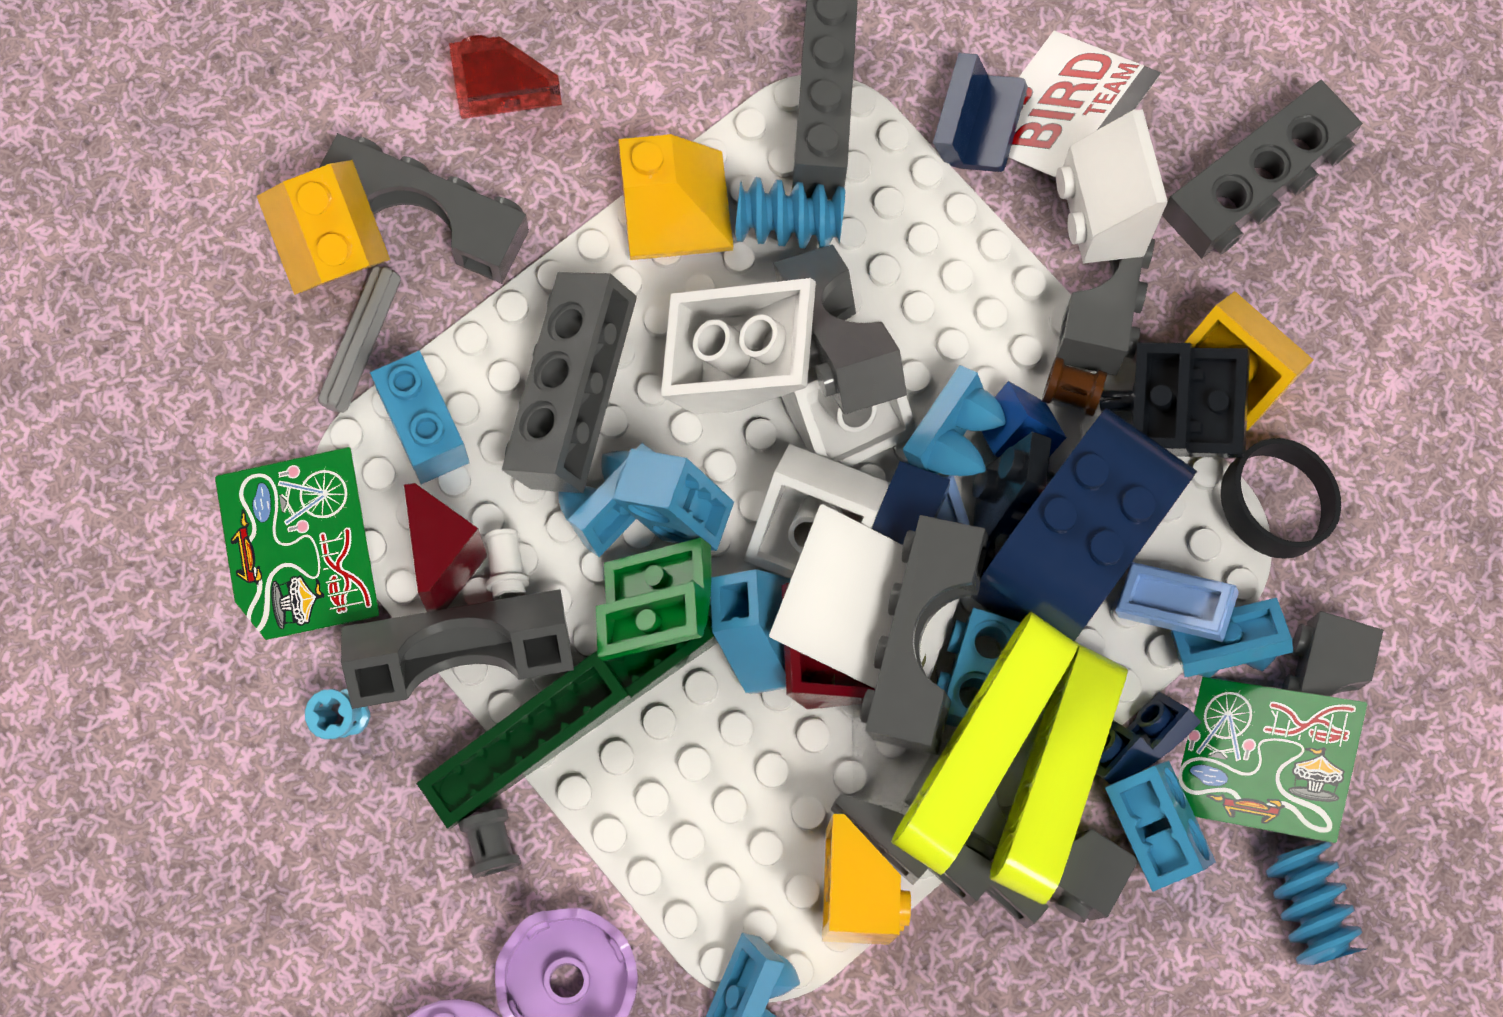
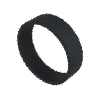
(1246, 525)

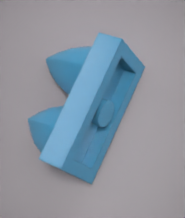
(939, 438)
(594, 513)
(1253, 638)
(752, 979)

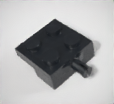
(1188, 398)

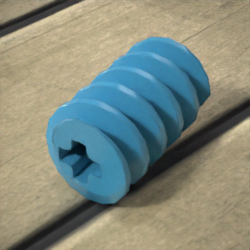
(789, 213)
(1314, 904)

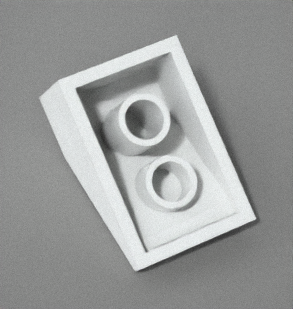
(738, 345)

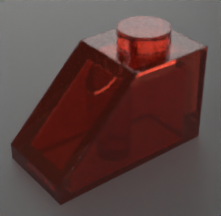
(499, 78)

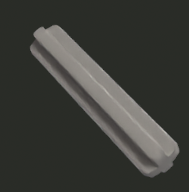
(359, 339)

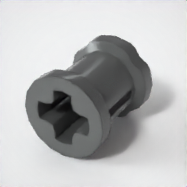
(489, 843)

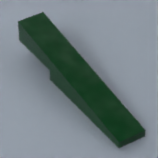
(550, 725)

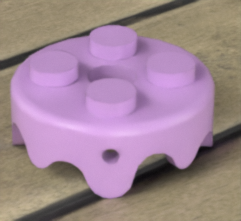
(559, 939)

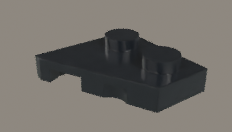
(1010, 487)

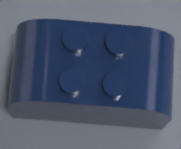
(1085, 527)

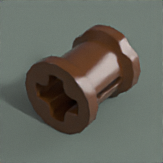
(1074, 386)

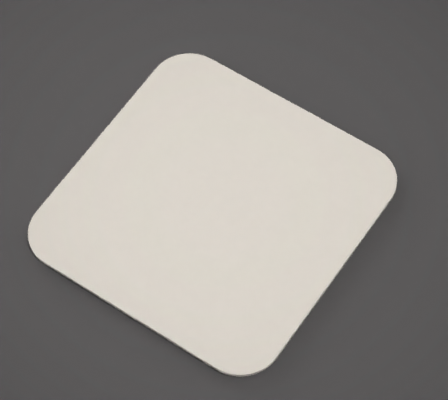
(699, 793)

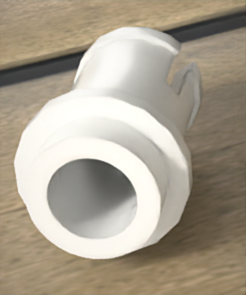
(505, 564)

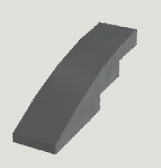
(965, 877)

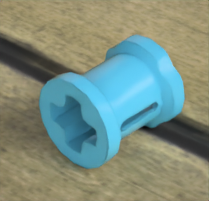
(322, 719)

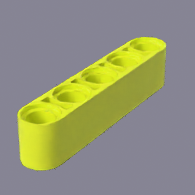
(984, 743)
(1058, 776)

